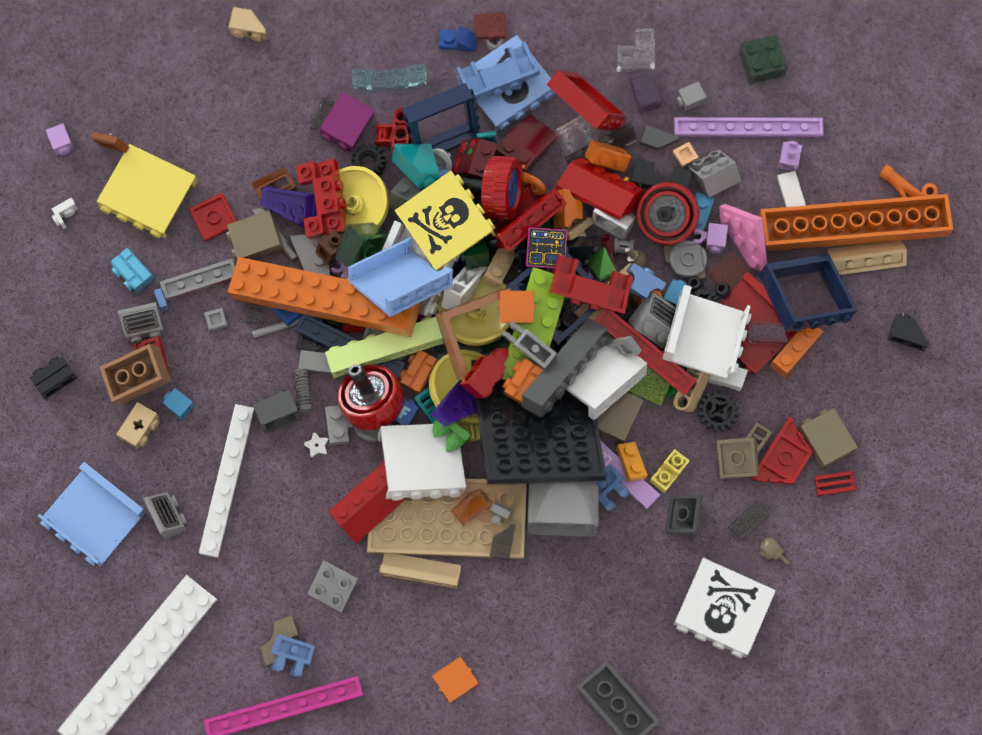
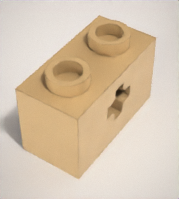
(139, 416)

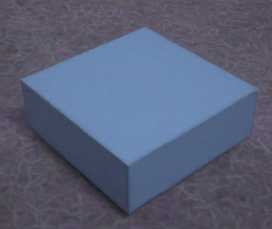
(161, 300)

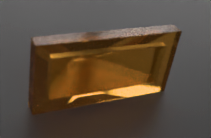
(471, 506)

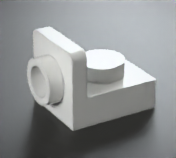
(62, 210)

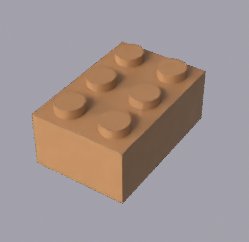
(135, 374)

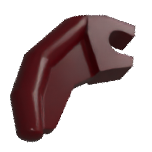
(609, 246)

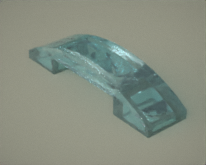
(389, 79)

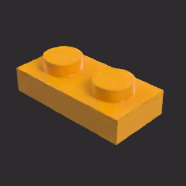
(631, 461)

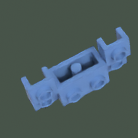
(500, 77)

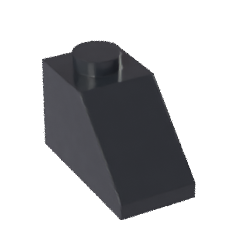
(907, 332)

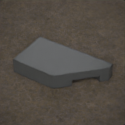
(657, 138)

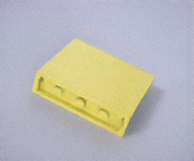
(145, 191)

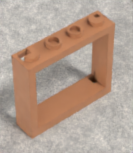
(447, 331)

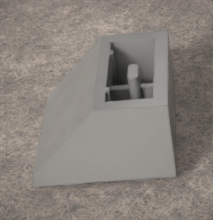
(714, 173)

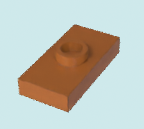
(109, 142)

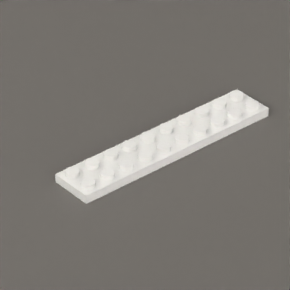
(140, 660)

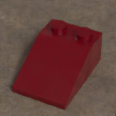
(527, 142)

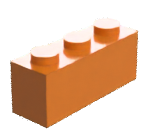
(795, 350)

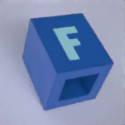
(408, 413)

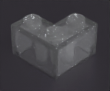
(639, 56)

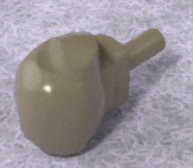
(637, 257)
(771, 549)

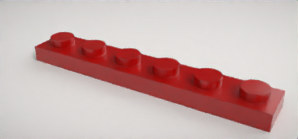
(650, 354)

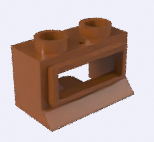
(271, 179)

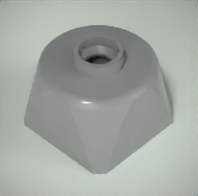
(563, 509)

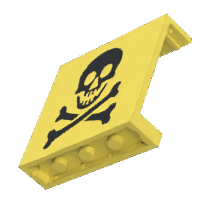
(445, 220)

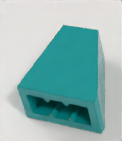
(417, 163)

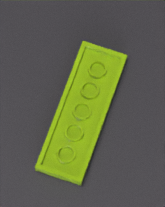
(545, 316)

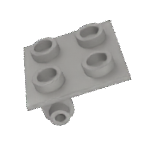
(332, 586)

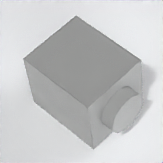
(690, 97)

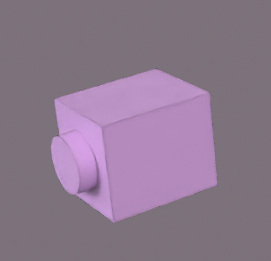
(59, 139)

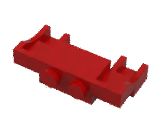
(328, 198)
(584, 290)

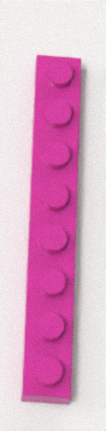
(284, 707)

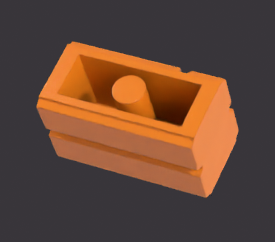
(608, 156)
(418, 372)
(524, 376)

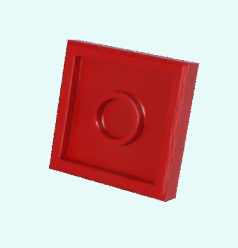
(212, 216)

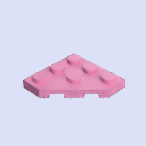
(747, 234)

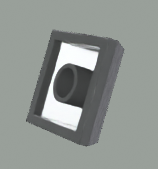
(684, 515)

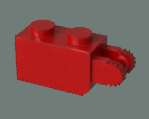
(485, 373)

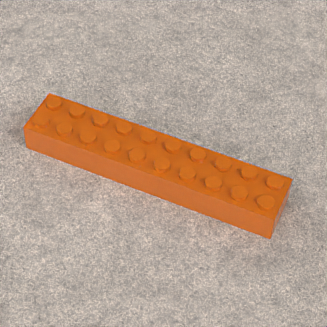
(856, 222)
(314, 296)

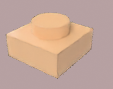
(685, 154)

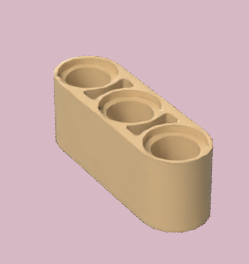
(693, 395)

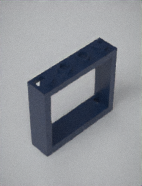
(440, 103)
(806, 265)
(580, 272)

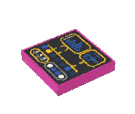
(545, 246)

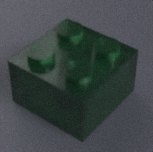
(762, 59)
(360, 243)

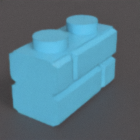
(131, 270)

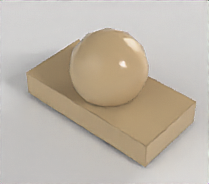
(577, 228)

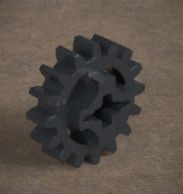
(723, 417)

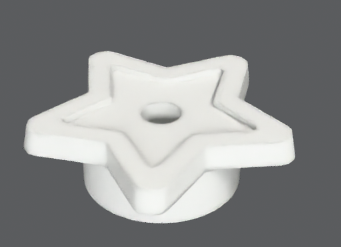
(316, 450)

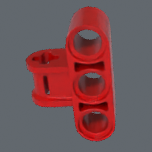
(388, 133)

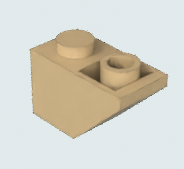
(245, 24)

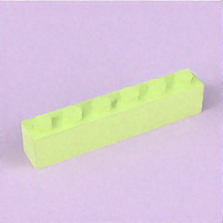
(383, 347)

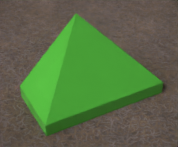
(601, 264)

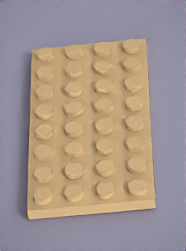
(431, 528)

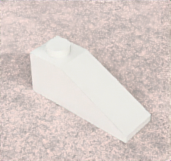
(463, 287)

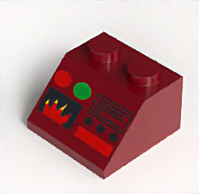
(473, 157)

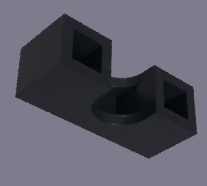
(644, 174)

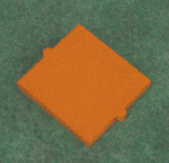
(516, 306)
(455, 679)

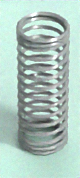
(307, 407)

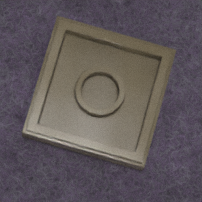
(737, 457)

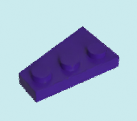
(289, 204)
(455, 406)

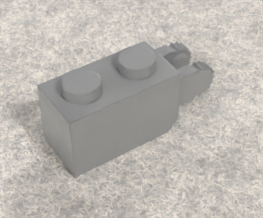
(530, 346)

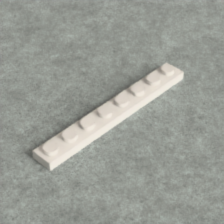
(226, 481)

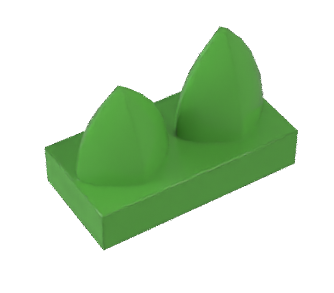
(455, 439)

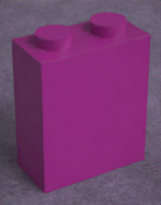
(346, 122)

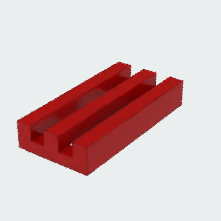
(851, 480)

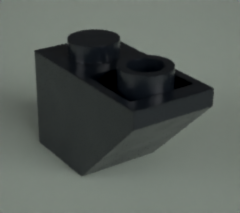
(582, 247)

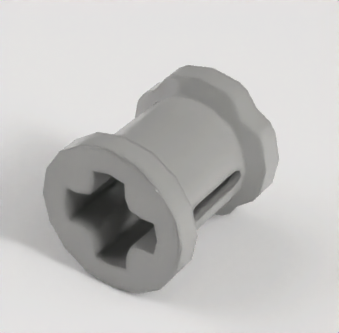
(629, 244)

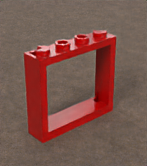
(587, 100)

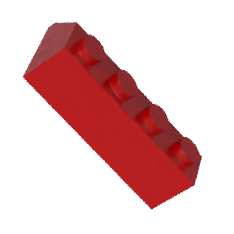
(600, 188)
(365, 506)

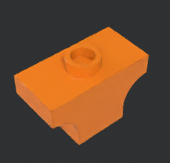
(571, 212)

